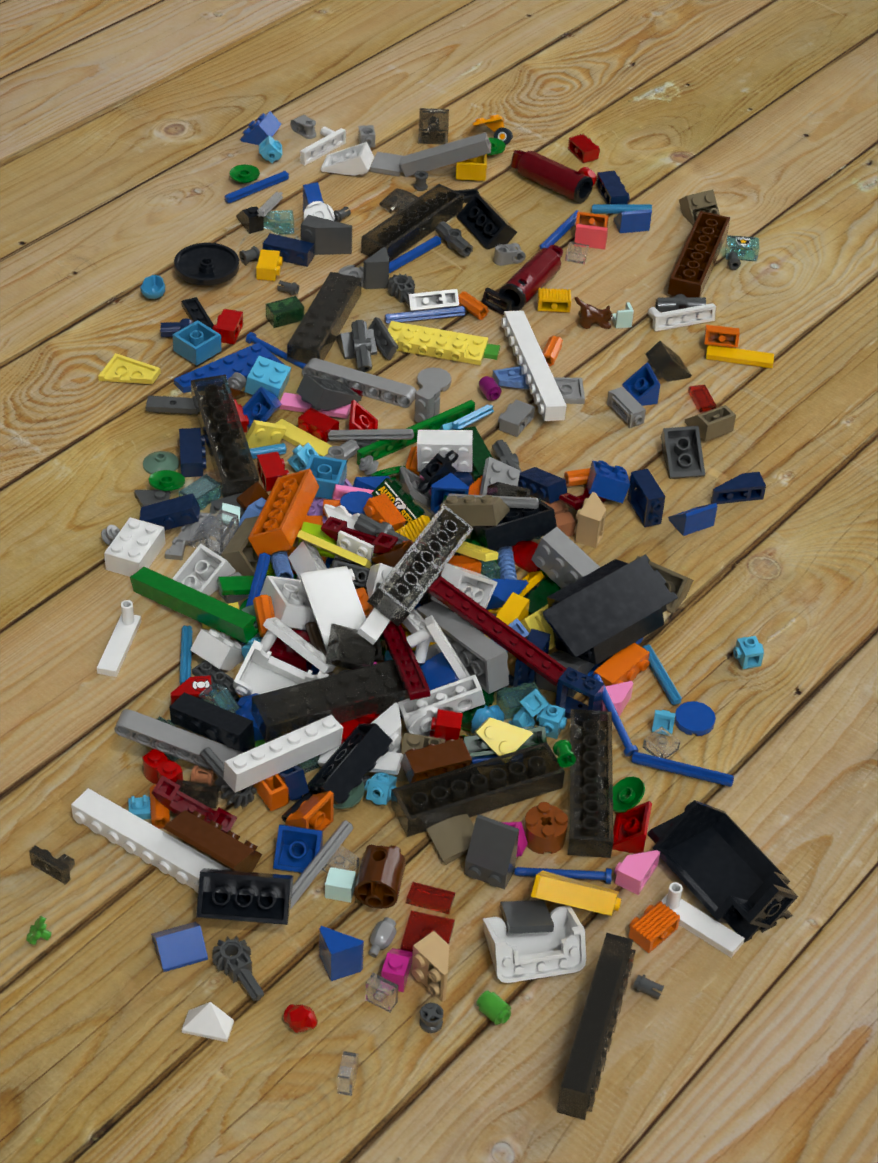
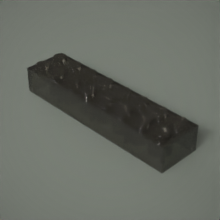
(413, 222)
(324, 318)
(224, 434)
(420, 565)
(340, 695)
(590, 784)
(477, 788)
(596, 1027)

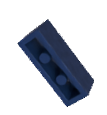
(611, 188)
(291, 249)
(191, 452)
(543, 484)
(172, 512)

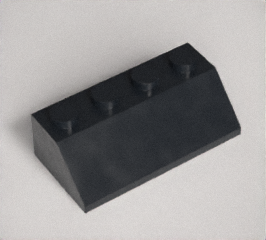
(486, 222)
(517, 526)
(213, 722)
(351, 762)
(244, 896)

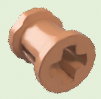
(202, 775)

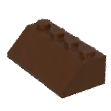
(213, 841)

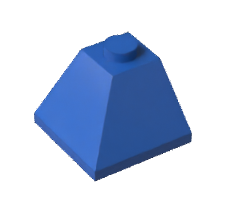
(261, 406)
(503, 590)

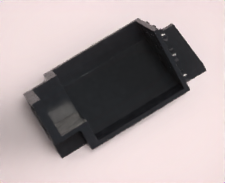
(608, 609)
(724, 869)

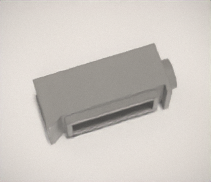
(626, 406)

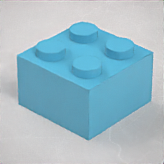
(268, 375)

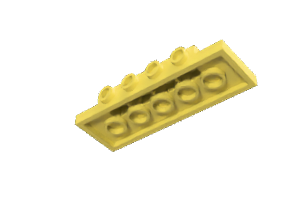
(438, 343)

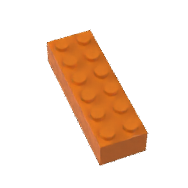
(284, 512)

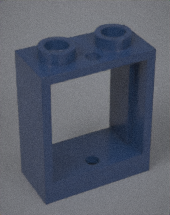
(647, 499)
(523, 673)
(590, 687)

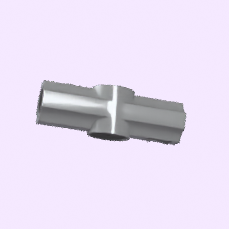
(343, 451)

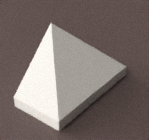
(208, 1022)

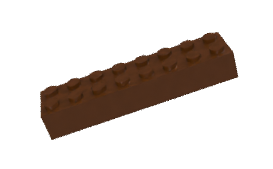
(699, 255)

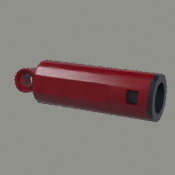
(552, 175)
(532, 276)

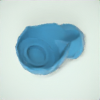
(153, 287)
(484, 713)

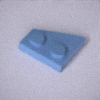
(510, 378)

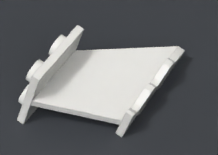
(346, 540)

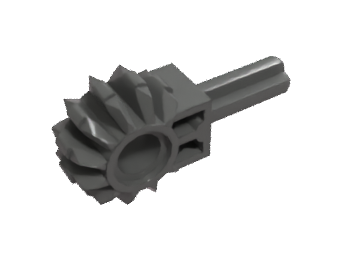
(400, 287)
(243, 798)
(237, 966)

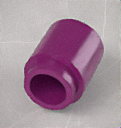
(489, 388)

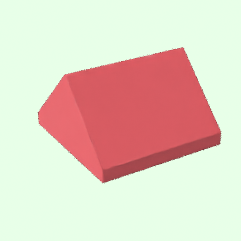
(591, 235)

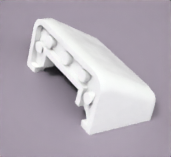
(333, 599)
(265, 673)
(537, 954)

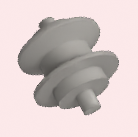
(237, 381)
(368, 465)
(109, 533)

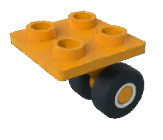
(496, 124)

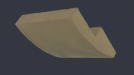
(452, 837)

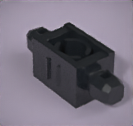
(437, 469)

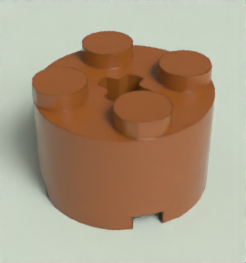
(545, 828)

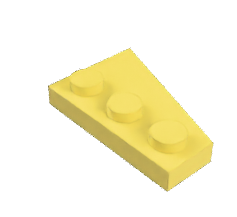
(129, 371)

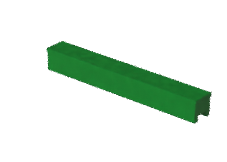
(194, 604)

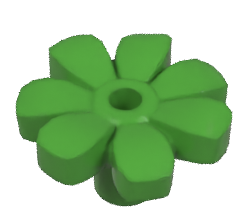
(38, 930)

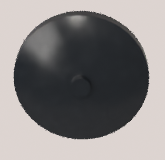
(206, 264)

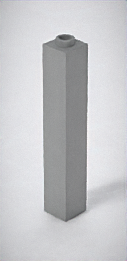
(445, 154)

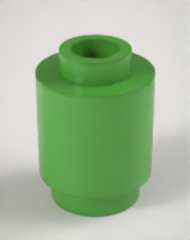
(494, 1007)

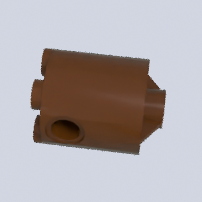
(380, 876)

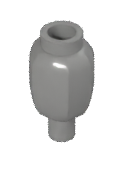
(382, 936)

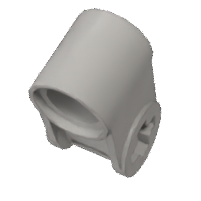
(304, 126)
(507, 254)

